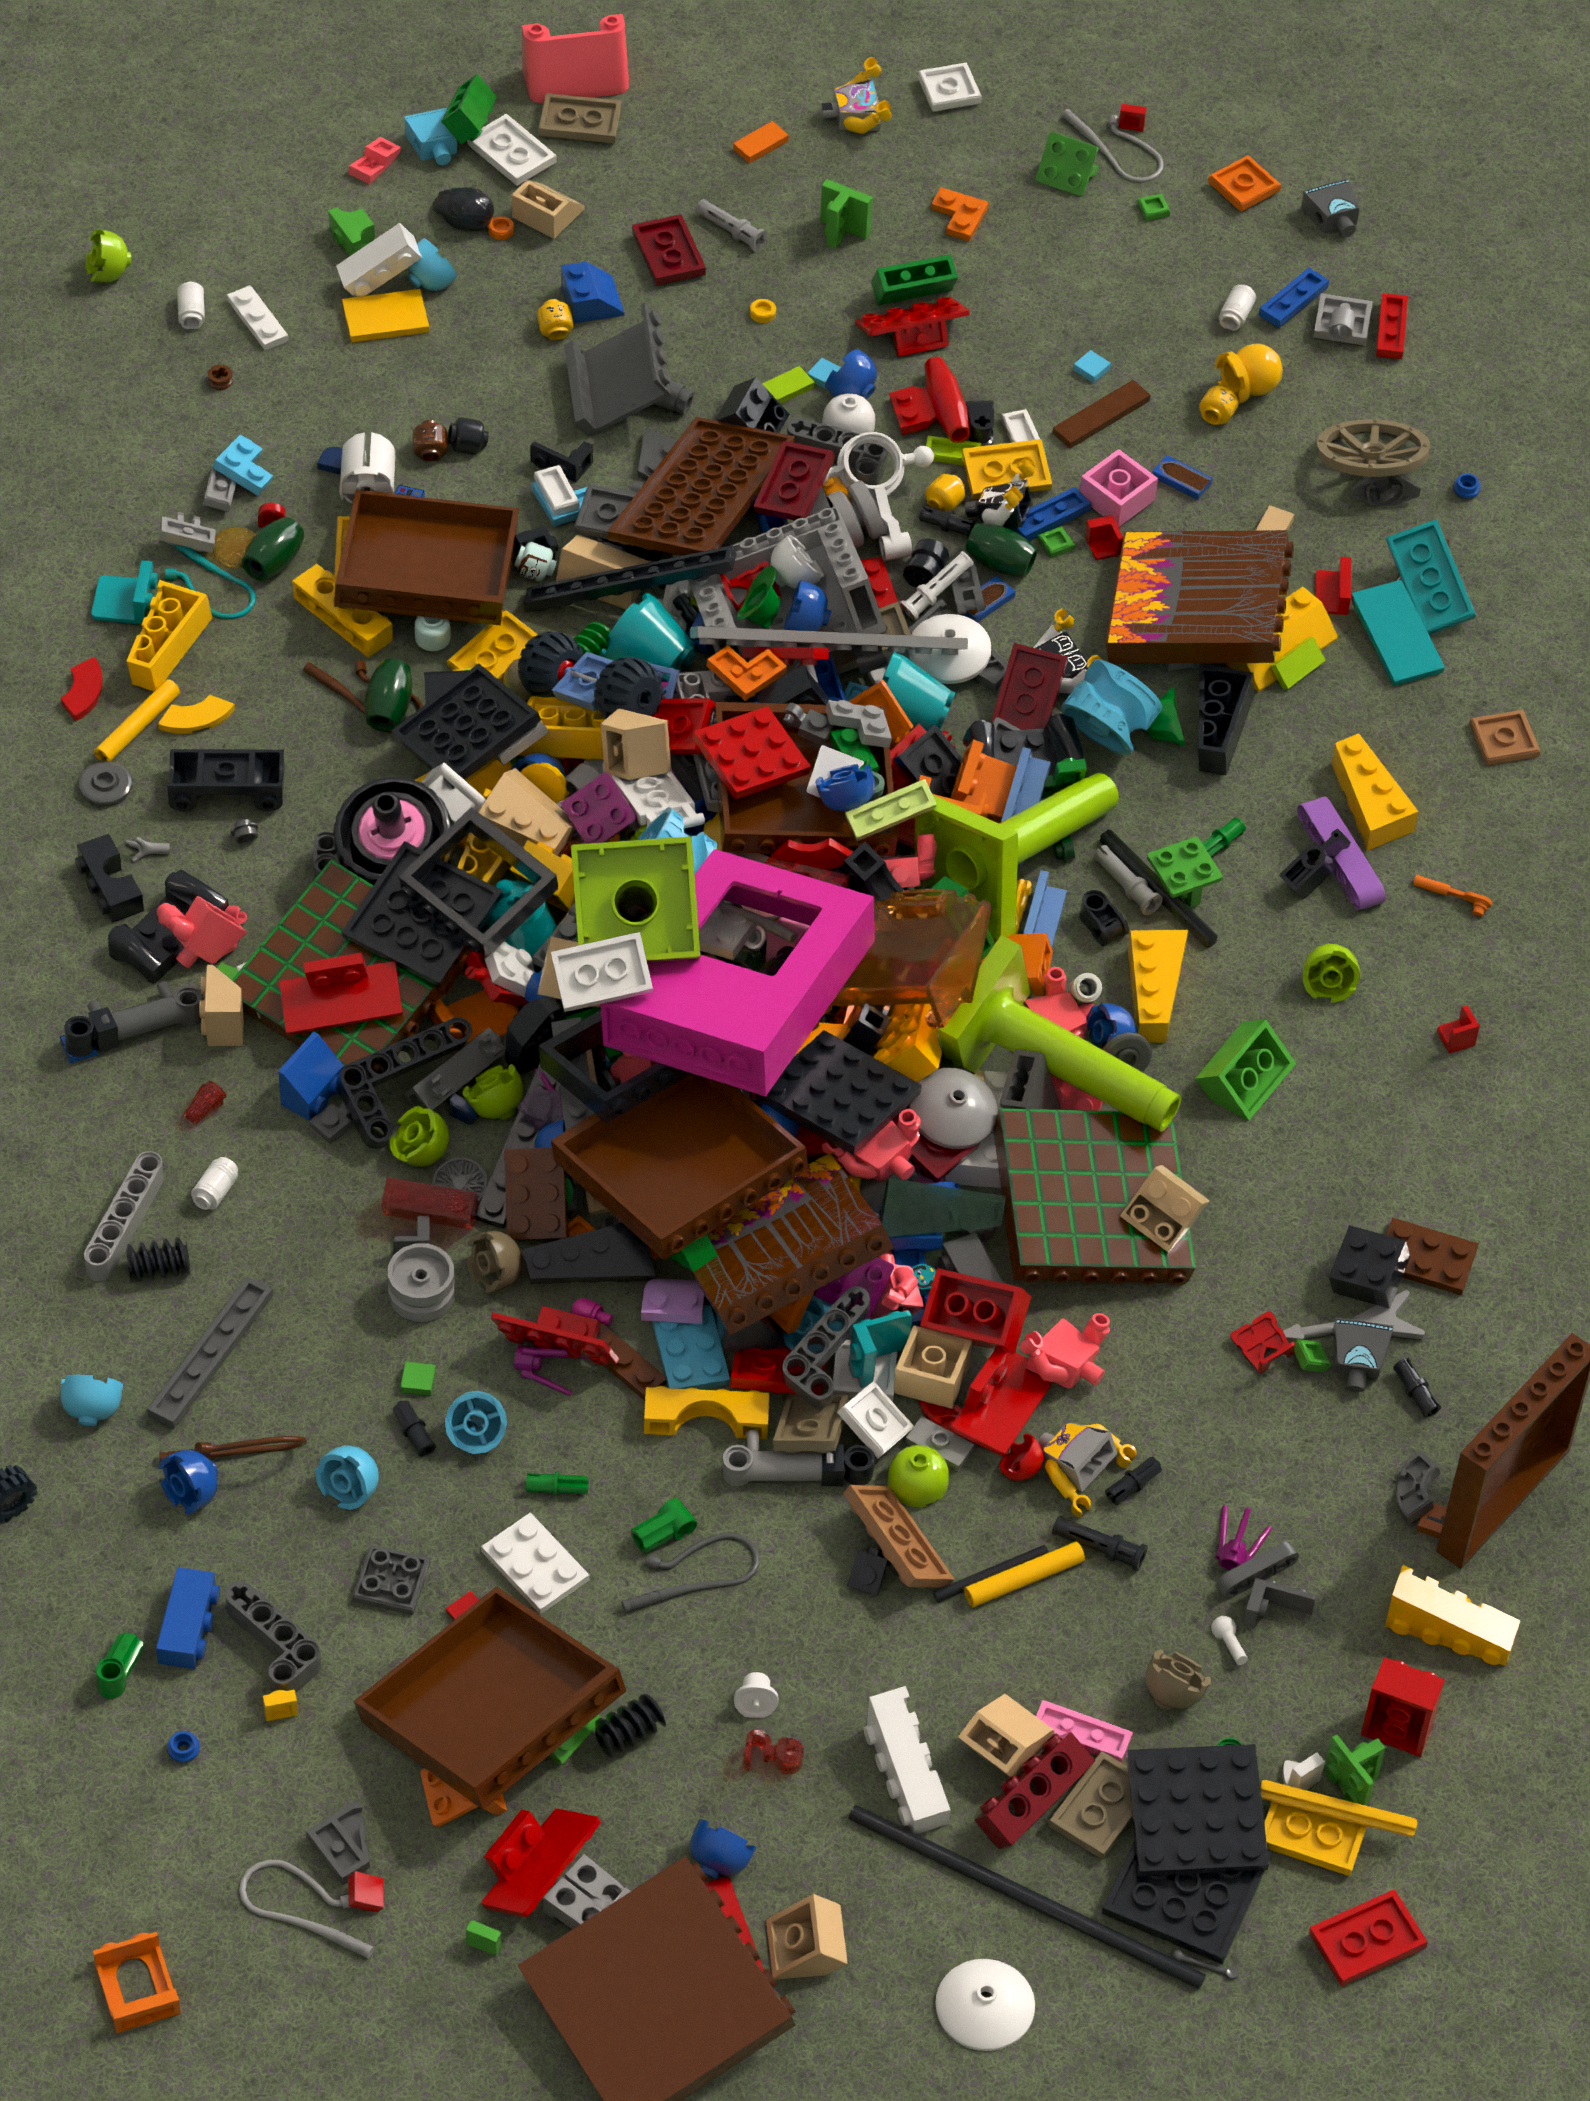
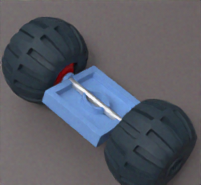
(558, 668)

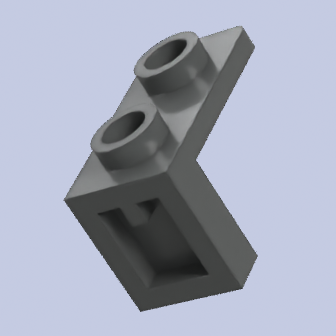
(1271, 1592)

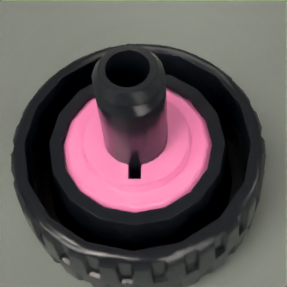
(382, 817)

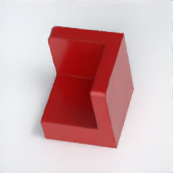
(1103, 537)
(1459, 1033)

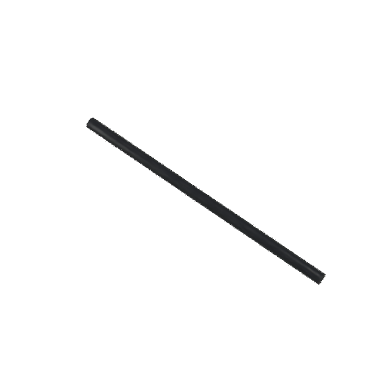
(1027, 1897)

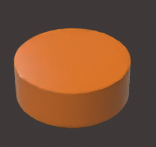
(501, 228)

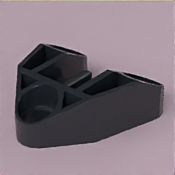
(529, 1030)

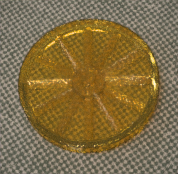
(231, 546)

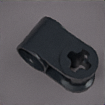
(981, 421)
(1104, 919)

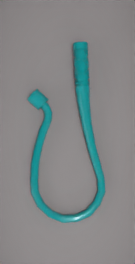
(172, 574)

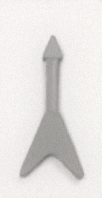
(1375, 1314)

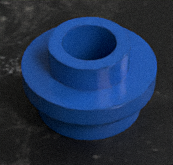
(1467, 486)
(183, 1738)

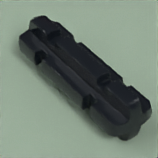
(689, 612)

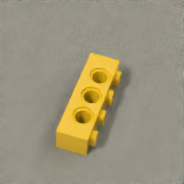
(361, 628)

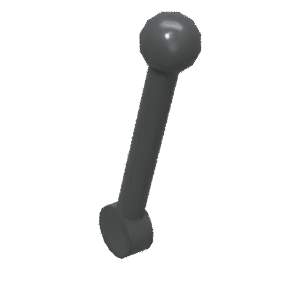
(1231, 1972)

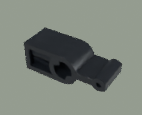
(1304, 874)

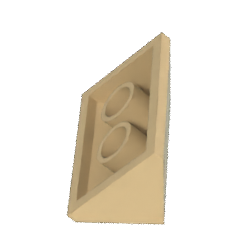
(587, 557)

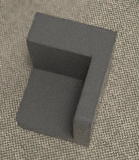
(408, 1237)

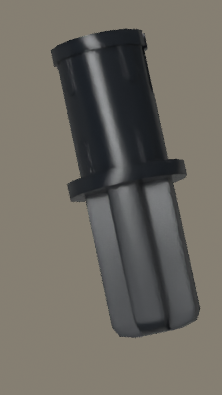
(414, 1428)
(1134, 1480)

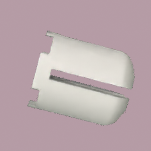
(357, 475)

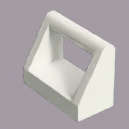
(456, 800)

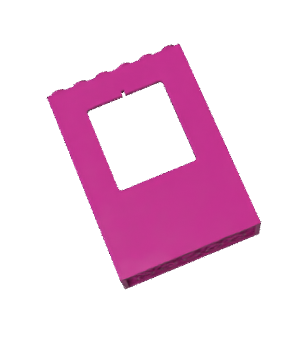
(734, 1019)

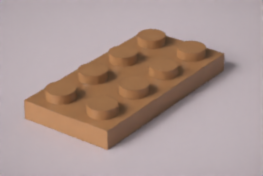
(898, 1536)

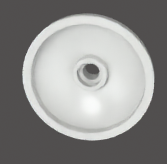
(953, 668)
(984, 2021)

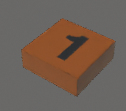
(1432, 1521)

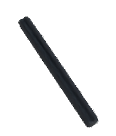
(1176, 905)

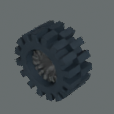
(15, 1492)

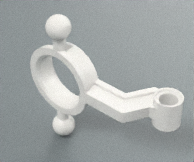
(894, 543)

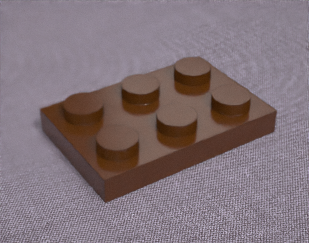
(535, 1194)
(1435, 1256)

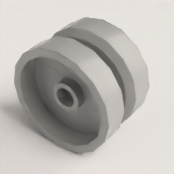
(859, 514)
(421, 1282)

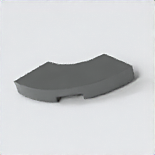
(1414, 1487)

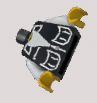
(1005, 503)
(1062, 644)

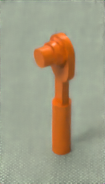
(1480, 902)

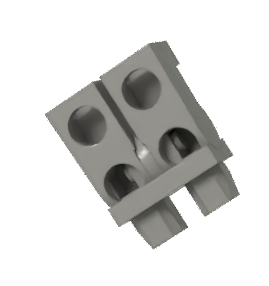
(582, 1893)

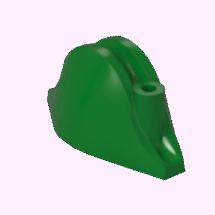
(1166, 725)

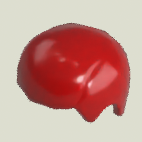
(1023, 1460)

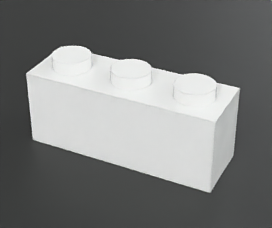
(379, 261)

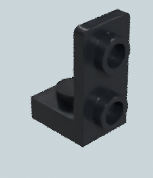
(572, 466)

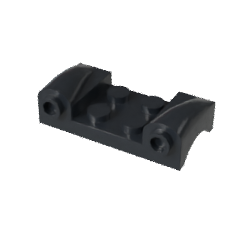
(1053, 743)
(226, 773)
(150, 944)

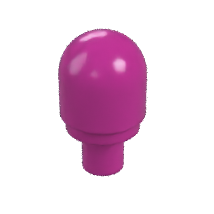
(591, 1309)

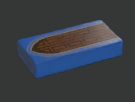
(1182, 477)
(995, 595)

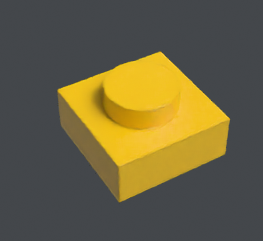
(280, 1705)

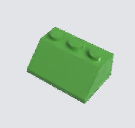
(1246, 1069)

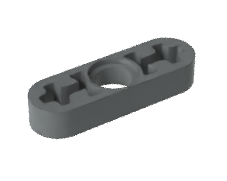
(1260, 1567)

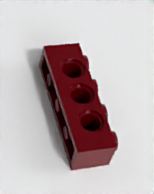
(1071, 1763)

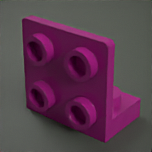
(599, 810)
(870, 1276)

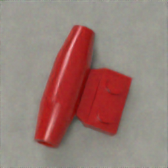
(938, 401)

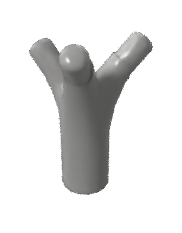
(147, 848)

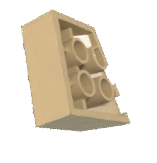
(527, 813)

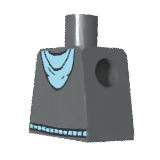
(1332, 207)
(1359, 1350)

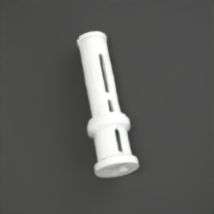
(927, 593)

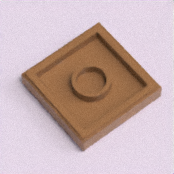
(1504, 737)

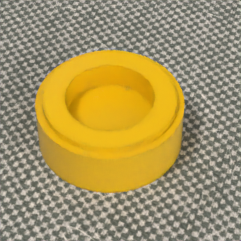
(762, 310)

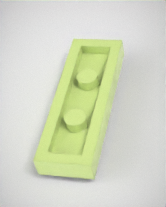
(891, 810)

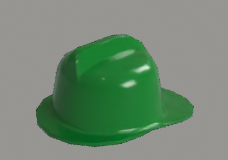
(761, 600)

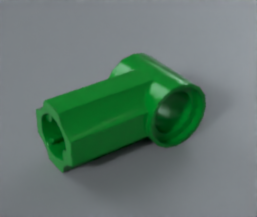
(670, 1522)
(118, 1665)

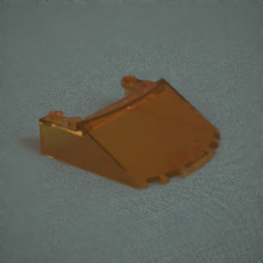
(921, 954)

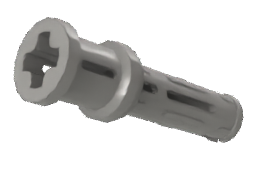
(740, 229)
(1135, 887)

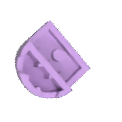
(673, 1301)

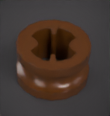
(217, 371)

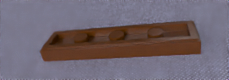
(1101, 414)

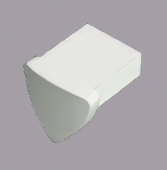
(1303, 1774)

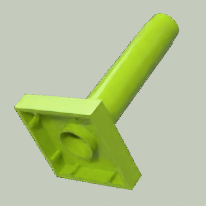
(987, 853)
(642, 874)
(1001, 1019)

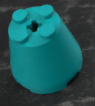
(651, 635)
(918, 692)
(534, 930)

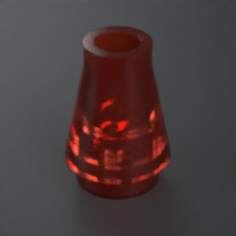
(206, 1100)

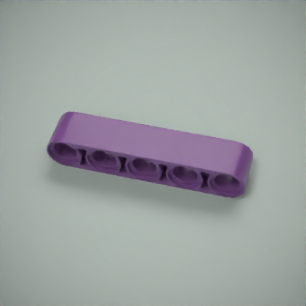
(1350, 865)

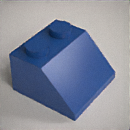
(589, 292)
(309, 1078)

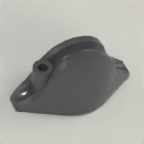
(1391, 488)

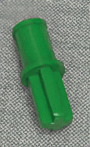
(1222, 837)
(556, 1483)

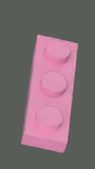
(1091, 1732)

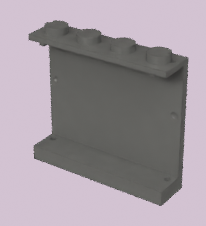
(618, 374)

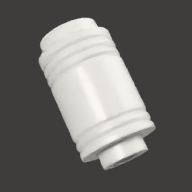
(190, 305)
(1237, 307)
(1093, 985)
(215, 1183)

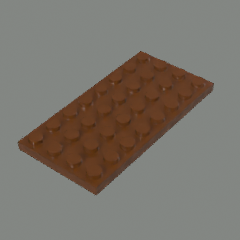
(699, 488)

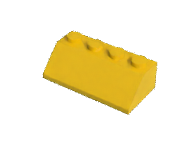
(1303, 619)
(571, 729)

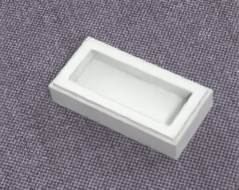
(1019, 426)
(556, 490)

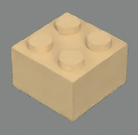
(932, 1367)

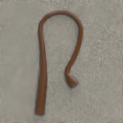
(333, 684)
(245, 1447)

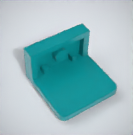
(125, 597)
(876, 1339)

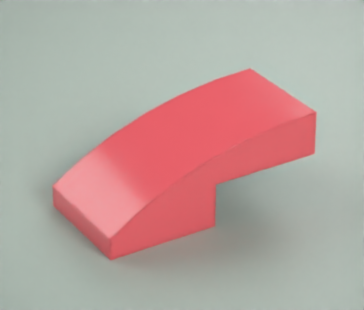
(376, 159)

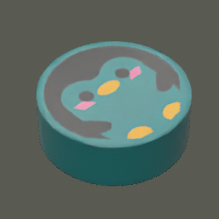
(925, 1276)

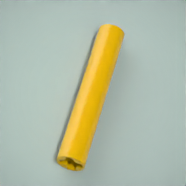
(137, 721)
(1024, 1574)

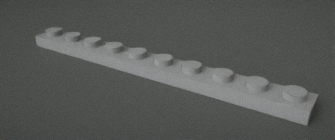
(816, 639)

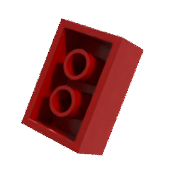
(976, 1310)
(1402, 1706)

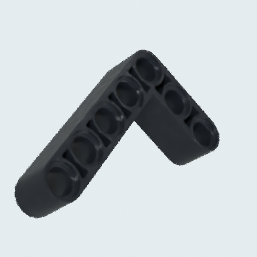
(393, 1068)

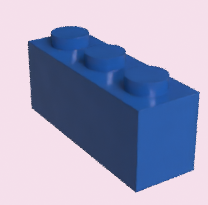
(187, 1618)

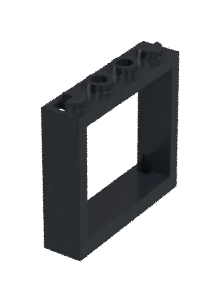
(472, 821)
(583, 1036)

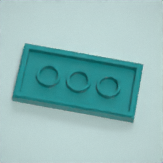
(1431, 576)
(1397, 632)

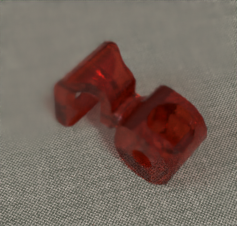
(786, 1754)

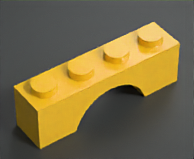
(670, 1408)

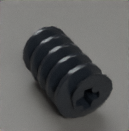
(158, 1259)
(627, 1723)

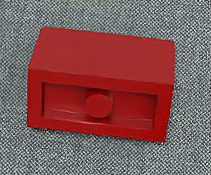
(1334, 588)

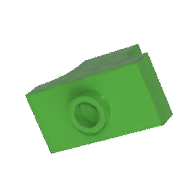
(351, 229)

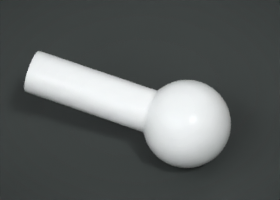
(1225, 1629)

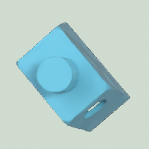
(430, 136)

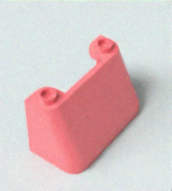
(576, 63)

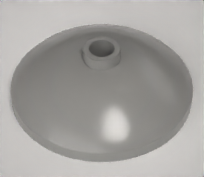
(953, 1121)

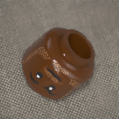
(430, 441)

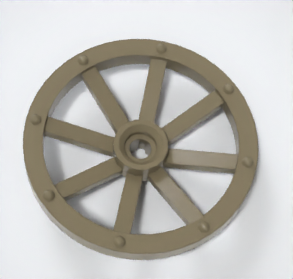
(1373, 457)

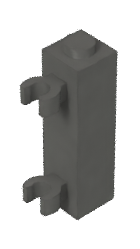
(456, 1070)

